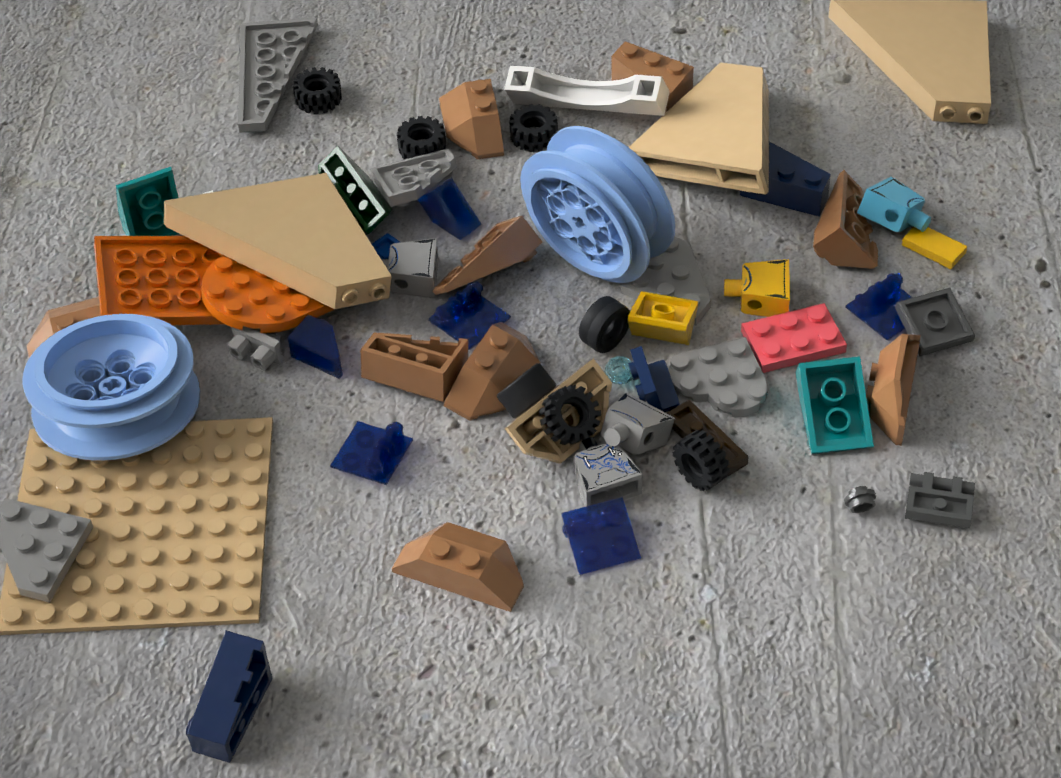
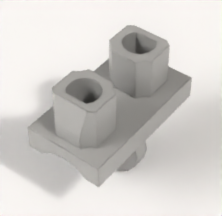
(263, 345)

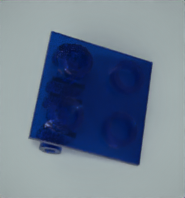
(878, 305)
(468, 315)
(372, 451)
(600, 535)

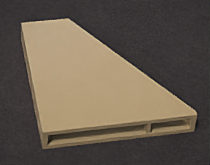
(928, 50)
(715, 132)
(291, 233)

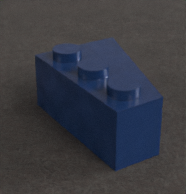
(794, 183)
(230, 697)

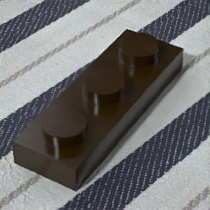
(690, 418)

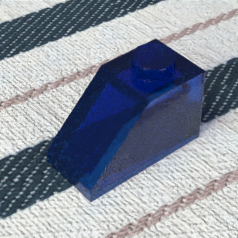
(449, 209)
(316, 346)

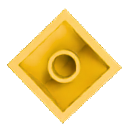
(663, 317)

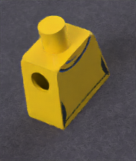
(762, 288)

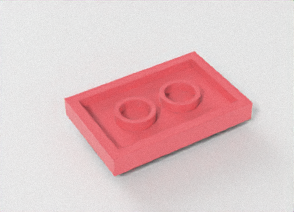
(794, 337)

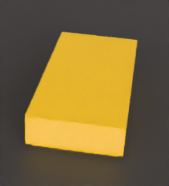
(935, 246)

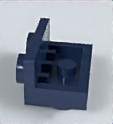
(655, 381)

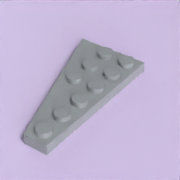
(267, 64)

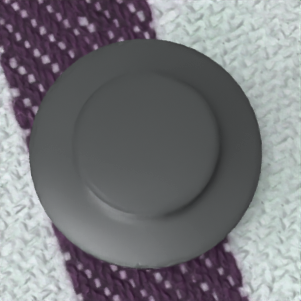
(860, 499)

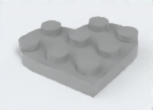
(722, 375)

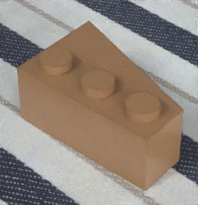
(635, 60)
(413, 365)

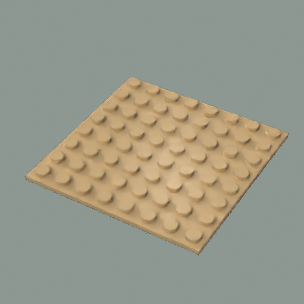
(169, 536)

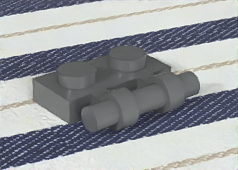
(933, 505)

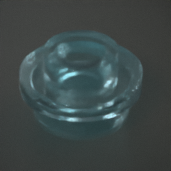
(618, 370)

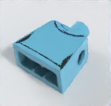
(894, 206)

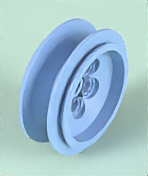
(597, 204)
(111, 386)

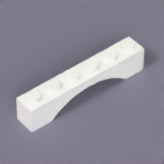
(630, 95)

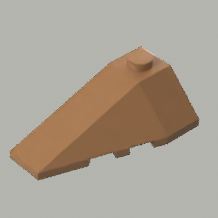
(843, 233)
(499, 248)

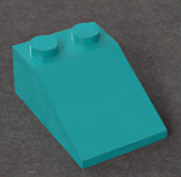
(142, 203)
(834, 405)

